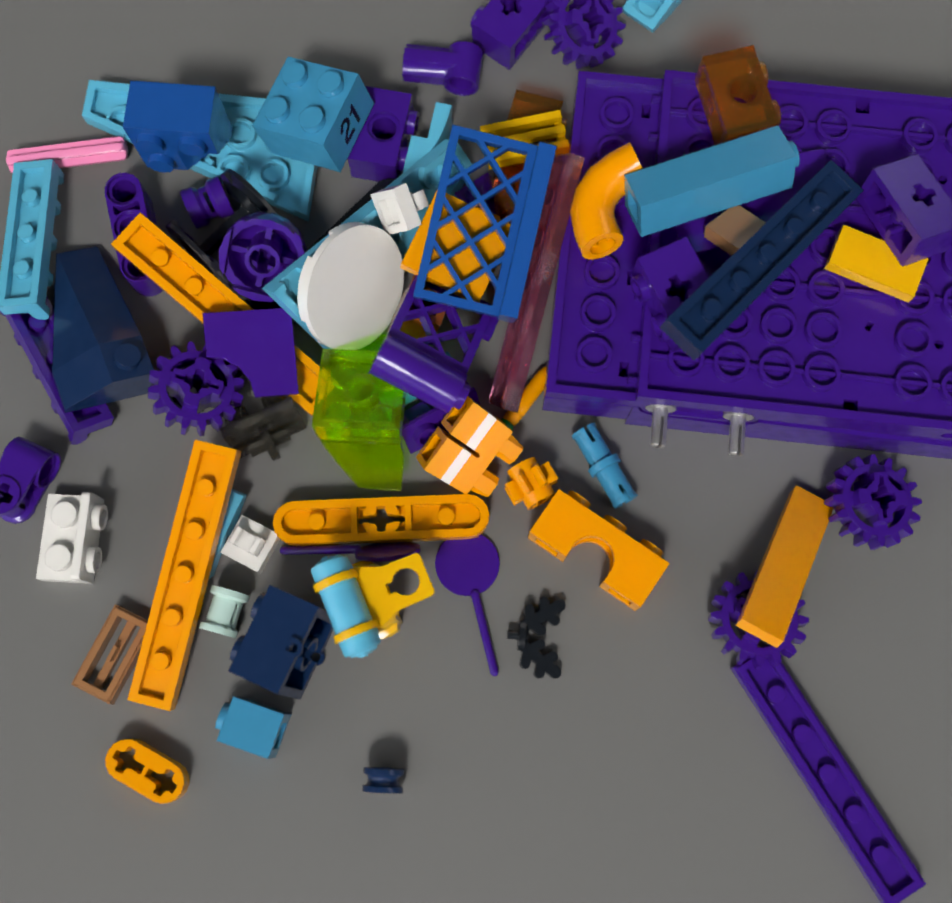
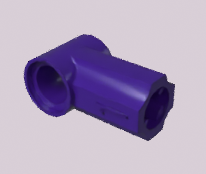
(453, 67)

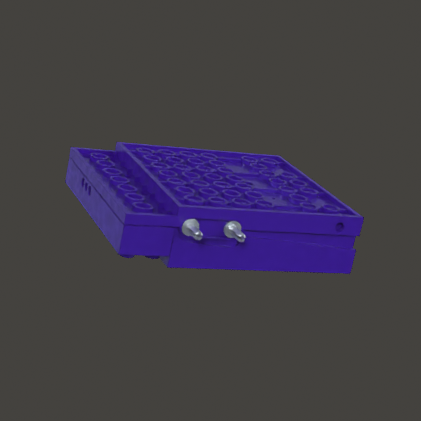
(814, 349)

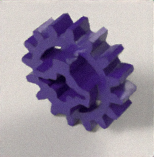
(579, 30)
(179, 382)
(873, 502)
(746, 645)

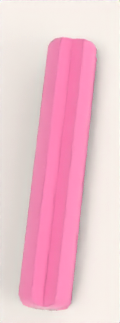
(73, 153)

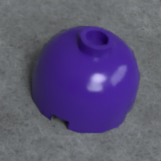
(258, 251)

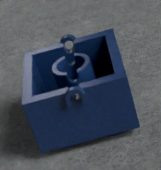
(281, 643)

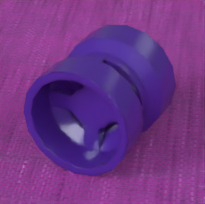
(198, 205)

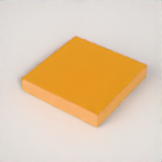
(449, 239)

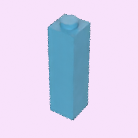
(710, 180)

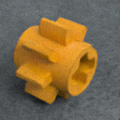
(531, 483)

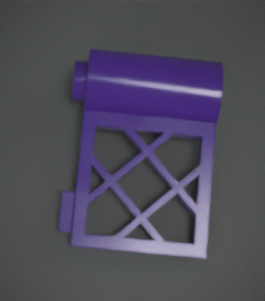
(426, 369)

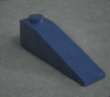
(95, 339)

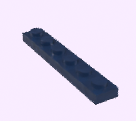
(760, 260)

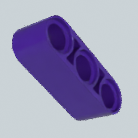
(121, 215)

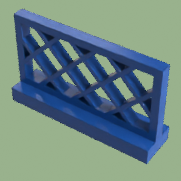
(522, 229)

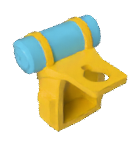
(361, 601)

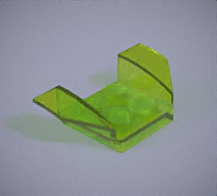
(360, 418)

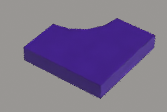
(256, 344)

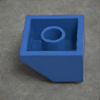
(175, 123)

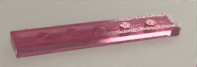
(523, 333)

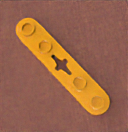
(338, 520)

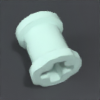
(224, 611)

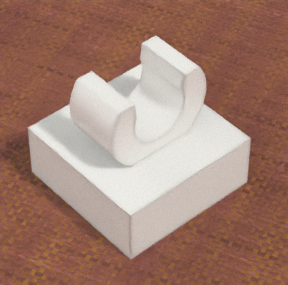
(399, 208)
(251, 544)

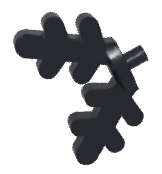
(530, 651)

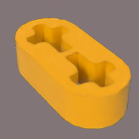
(141, 780)

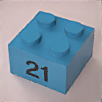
(314, 113)

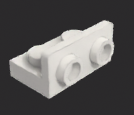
(72, 538)

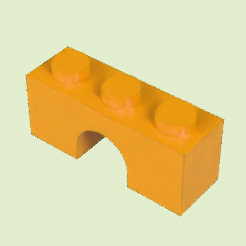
(632, 564)

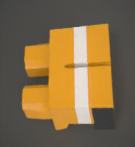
(463, 466)

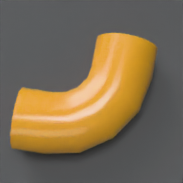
(596, 201)

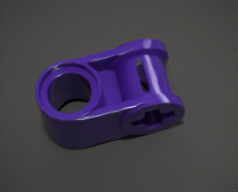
(24, 477)

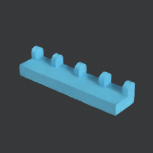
(30, 238)

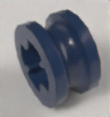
(383, 780)

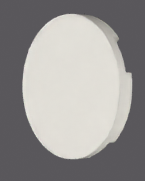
(351, 286)

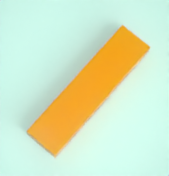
(785, 567)

